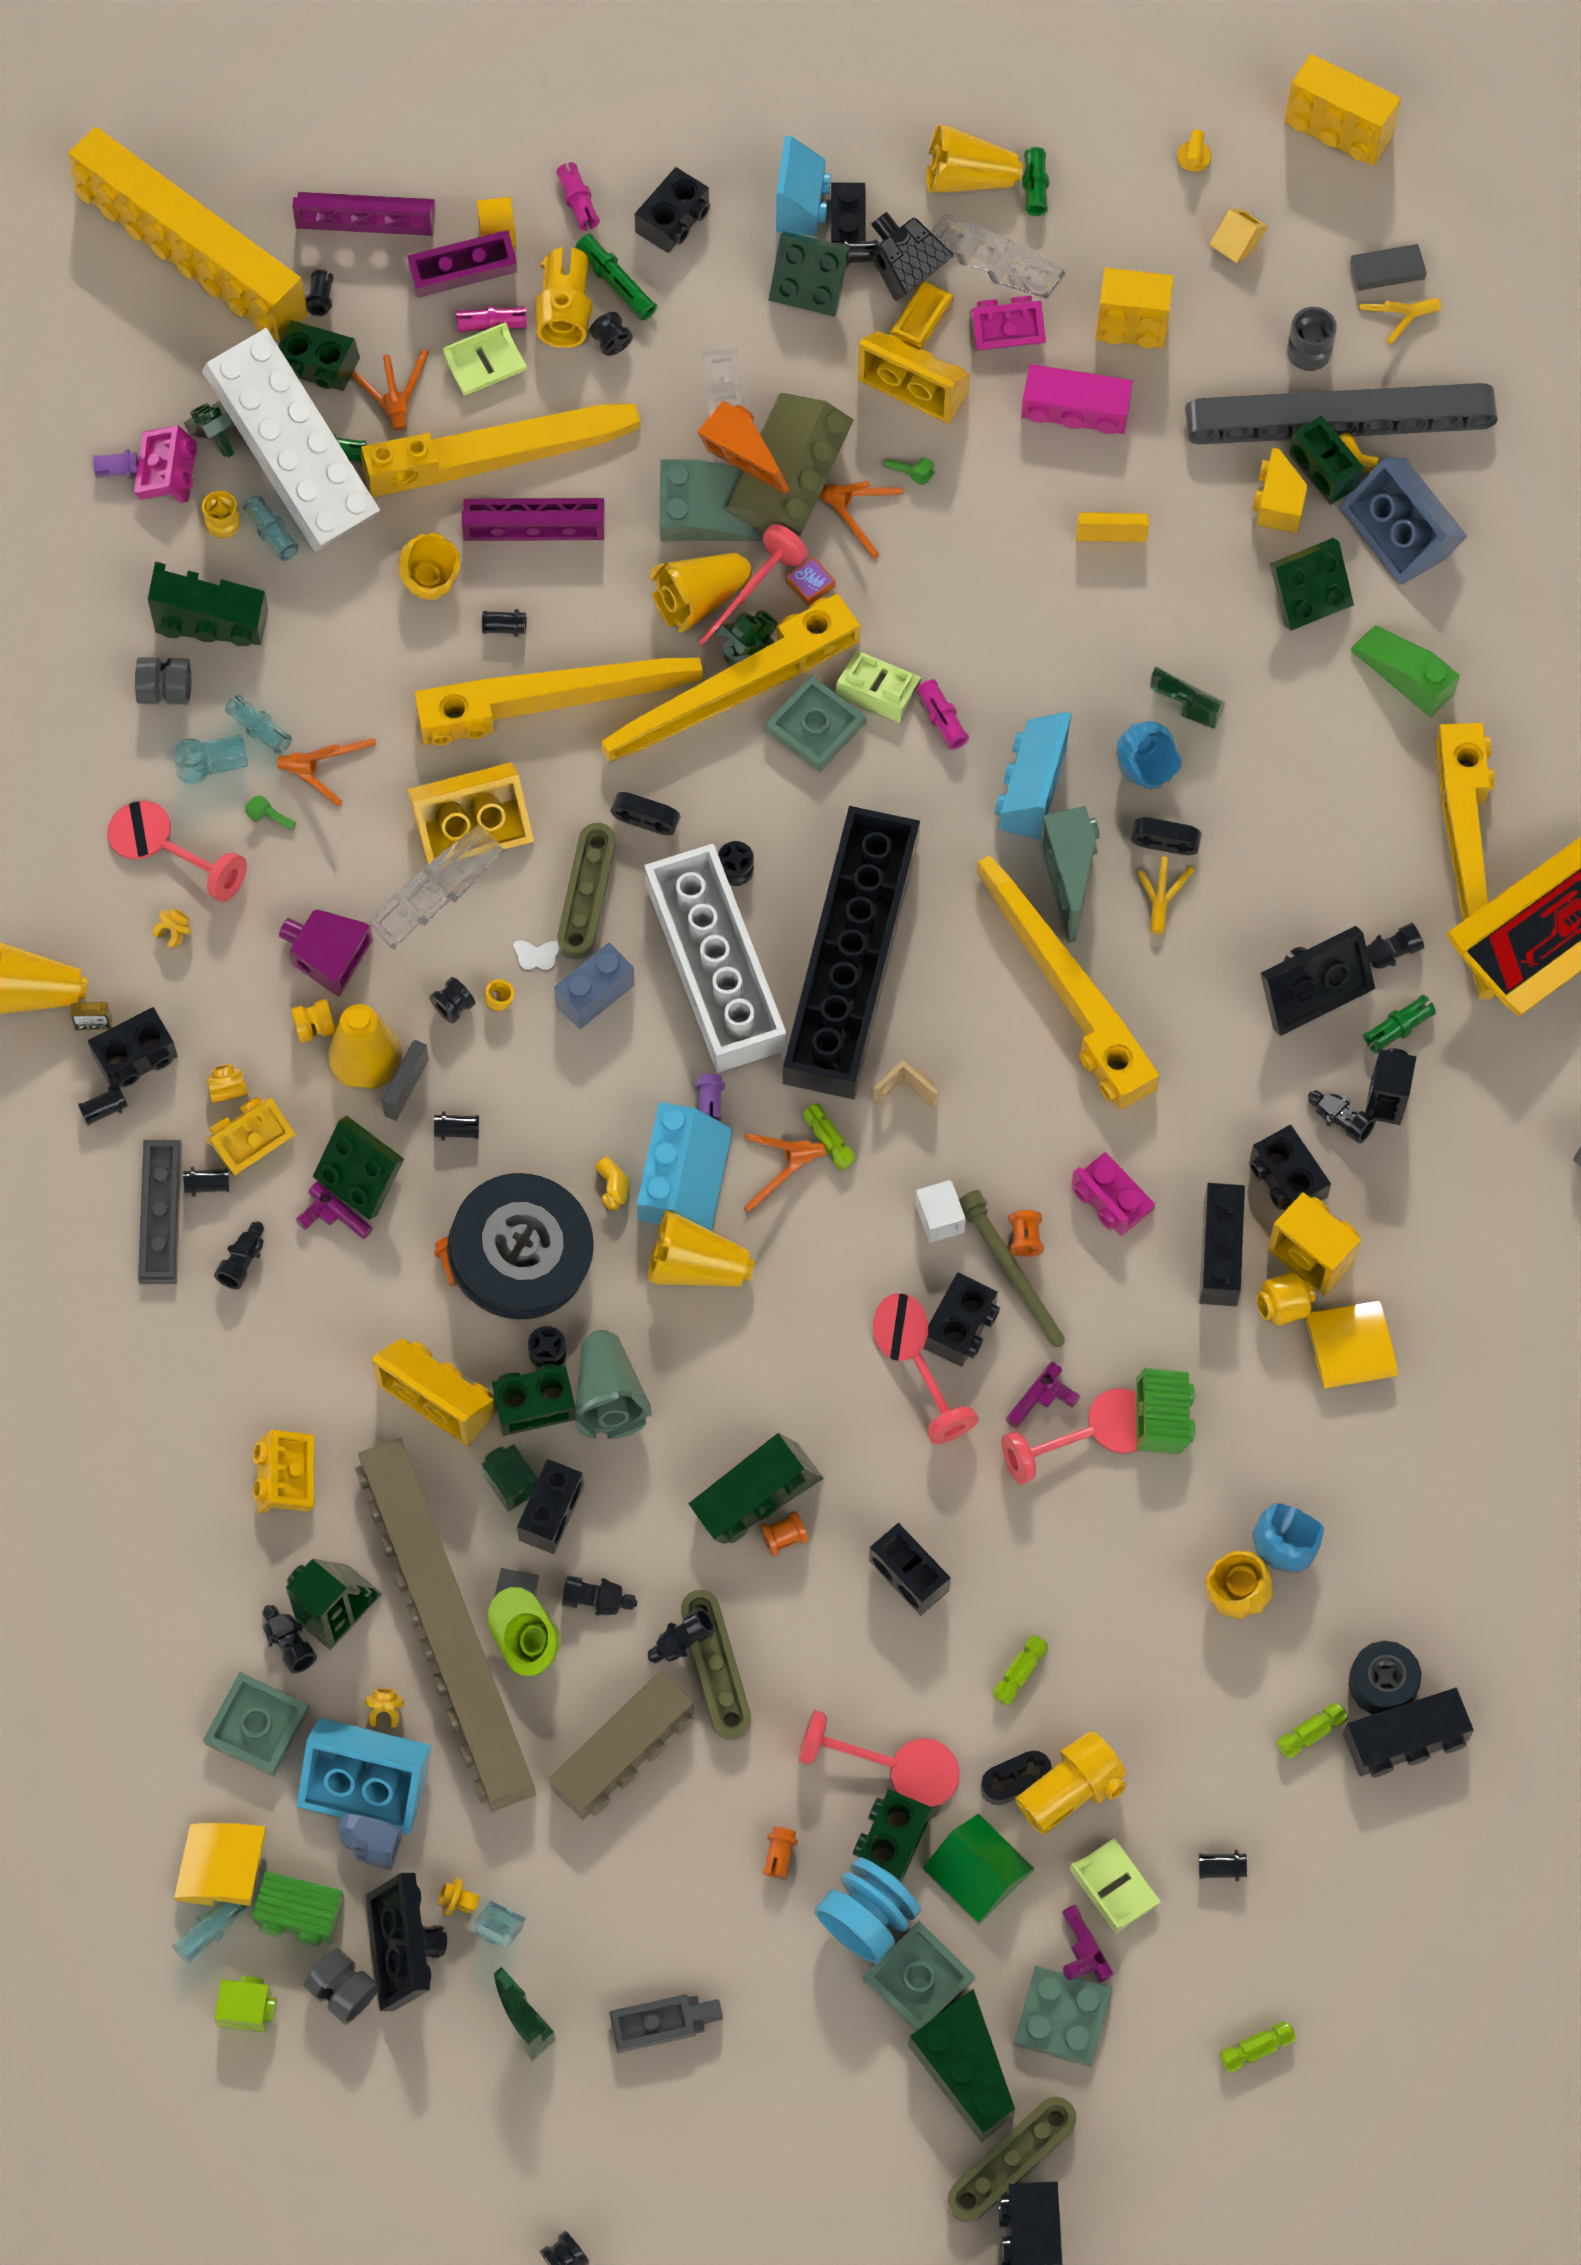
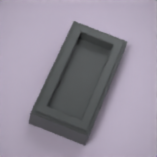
(1388, 267)
(405, 1079)

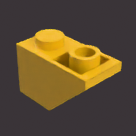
(1283, 494)

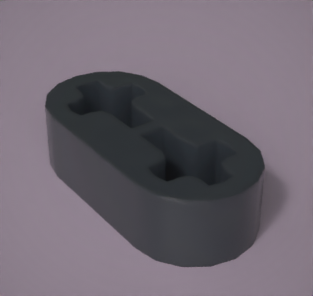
(645, 813)
(1166, 836)
(1012, 1769)

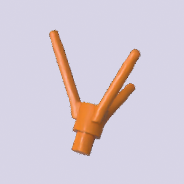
(395, 401)
(841, 496)
(306, 764)
(795, 1154)

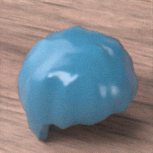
(1148, 754)
(1287, 1538)

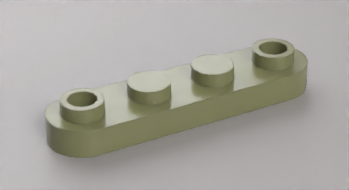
(586, 890)
(718, 1670)
(1011, 2159)

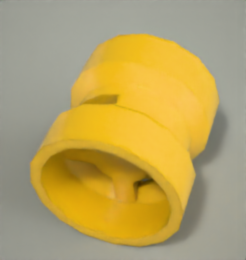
(221, 514)
(313, 1021)

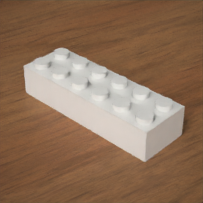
(290, 440)
(715, 958)

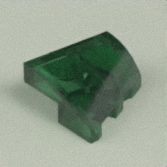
(1197, 704)
(528, 2024)

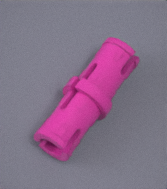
(578, 196)
(487, 318)
(942, 714)

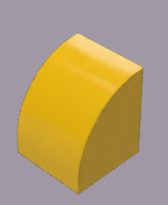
(496, 216)
(1238, 234)

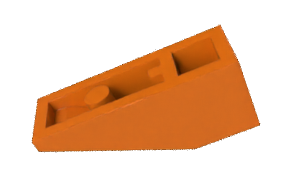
(734, 438)

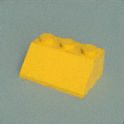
(912, 375)
(457, 805)
(434, 1389)

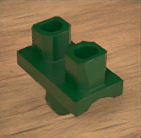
(747, 635)

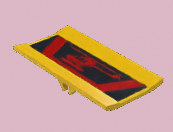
(1529, 934)

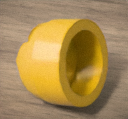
(504, 992)

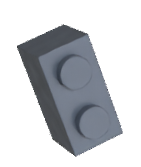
(594, 985)

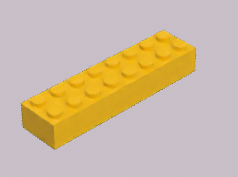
(186, 234)

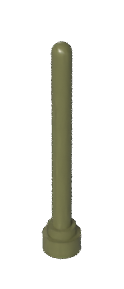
(975, 1212)

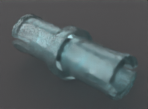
(271, 527)
(258, 724)
(209, 1928)

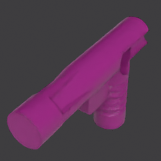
(331, 1212)
(1044, 1394)
(1085, 1950)

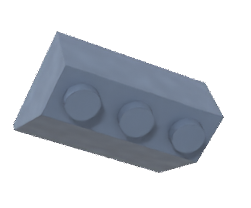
(1402, 519)

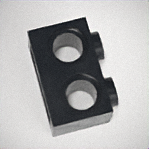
(666, 206)
(128, 1040)
(1390, 1085)
(1298, 1168)
(955, 1318)
(550, 1506)
(909, 1569)

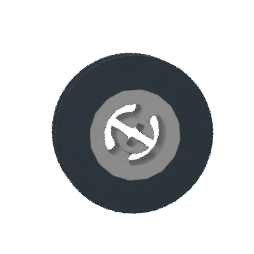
(484, 1223)

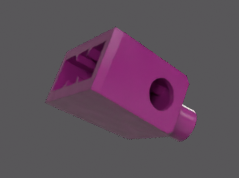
(327, 947)

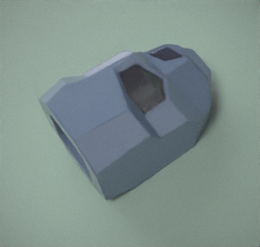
(370, 1839)

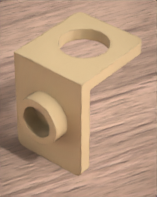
(914, 1079)

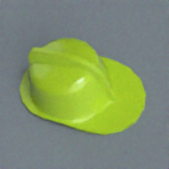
(523, 1631)

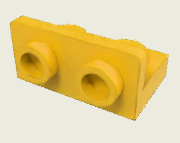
(250, 1134)
(284, 1471)

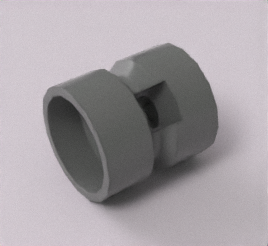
(1311, 338)
(163, 681)
(341, 1986)

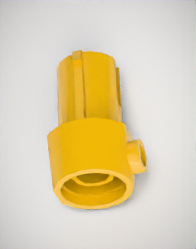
(563, 307)
(1086, 1772)

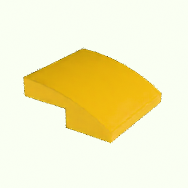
(1352, 1344)
(220, 1863)

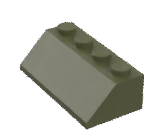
(804, 442)

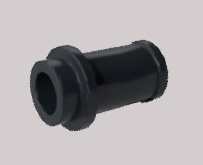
(859, 250)
(318, 300)
(504, 622)
(103, 1105)
(456, 1126)
(206, 1181)
(1223, 1865)

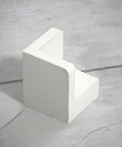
(940, 1211)

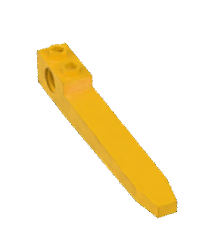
(426, 461)
(787, 658)
(538, 692)
(1460, 793)
(1105, 1032)

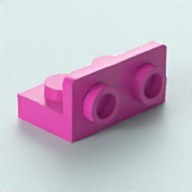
(1008, 324)
(165, 464)
(1112, 1193)

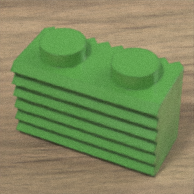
(1164, 1410)
(297, 1908)

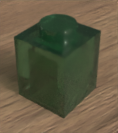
(509, 1476)

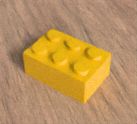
(1342, 110)

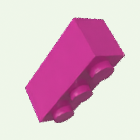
(1076, 399)

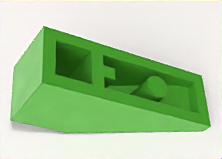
(1408, 668)

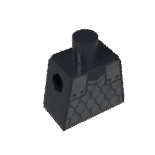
(906, 254)

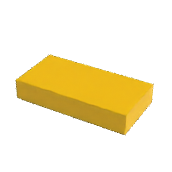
(922, 315)
(1112, 527)

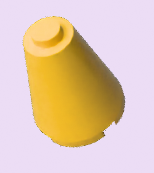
(969, 163)
(697, 587)
(37, 982)
(364, 1049)
(696, 1256)

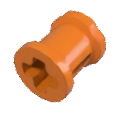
(1029, 1221)
(784, 1533)

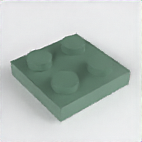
(815, 723)
(256, 1724)
(919, 1977)
(1062, 2016)

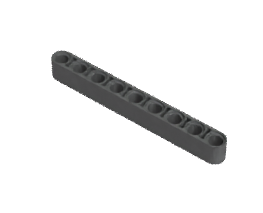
(1346, 411)

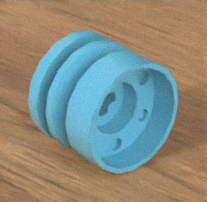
(873, 1903)

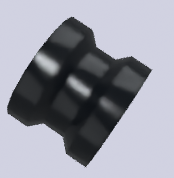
(611, 333)
(740, 856)
(452, 1000)
(545, 1340)
(564, 2252)

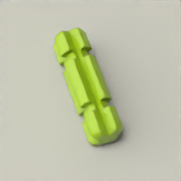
(829, 1135)
(1020, 1670)
(1312, 1730)
(1257, 2046)

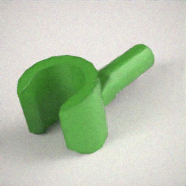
(920, 472)
(259, 807)

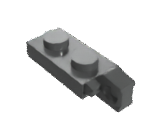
(662, 2021)

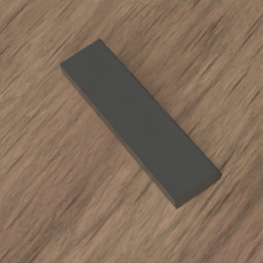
(160, 1212)

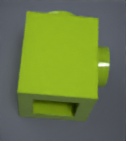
(245, 2004)

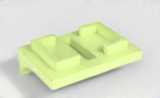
(499, 351)
(891, 695)
(1104, 1868)

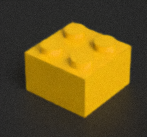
(1134, 307)
(1314, 1243)

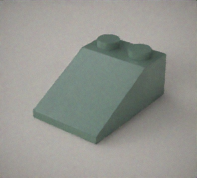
(695, 502)
(1068, 852)

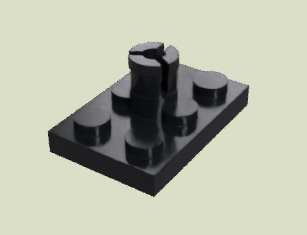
(1317, 980)
(401, 1941)

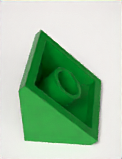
(977, 1867)

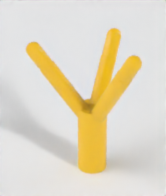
(1411, 310)
(1161, 899)

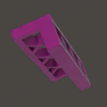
(364, 213)
(530, 524)

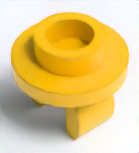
(176, 922)
(384, 1701)
(452, 1898)

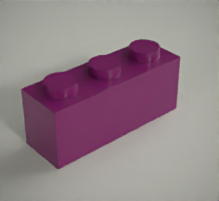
(462, 263)

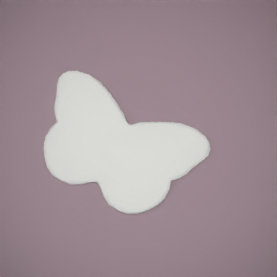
(531, 956)

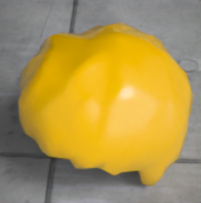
(429, 566)
(1239, 1584)

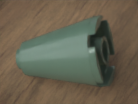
(608, 1389)

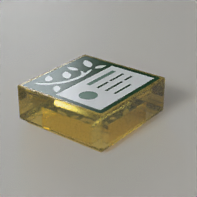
(91, 1016)

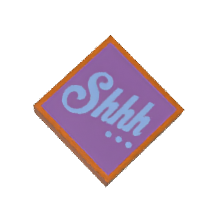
(810, 581)

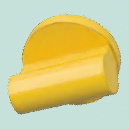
(1194, 154)
(226, 1083)

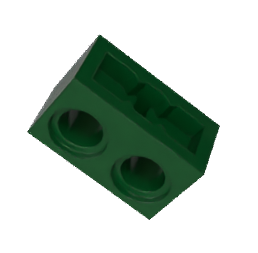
(319, 350)
(1325, 460)
(536, 1409)
(900, 1840)

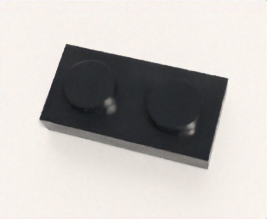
(848, 212)

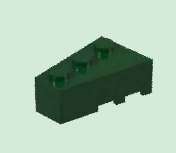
(206, 610)
(755, 1489)
(329, 1599)
(965, 2065)

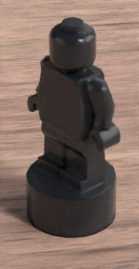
(1382, 952)
(1338, 1110)
(233, 1271)
(605, 1597)
(283, 1631)
(674, 1641)

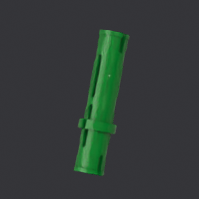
(607, 266)

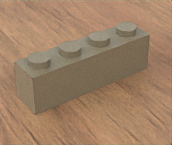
(622, 1746)

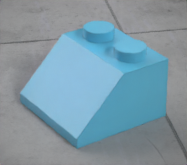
(801, 189)

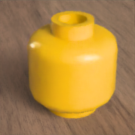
(1285, 1299)

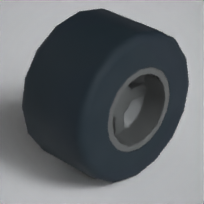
(1394, 1667)

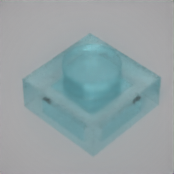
(498, 1924)

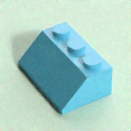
(1033, 775)
(683, 1165)
(363, 1773)

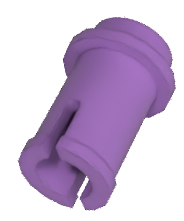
(115, 464)
(710, 1094)

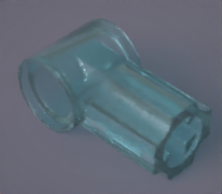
(212, 757)

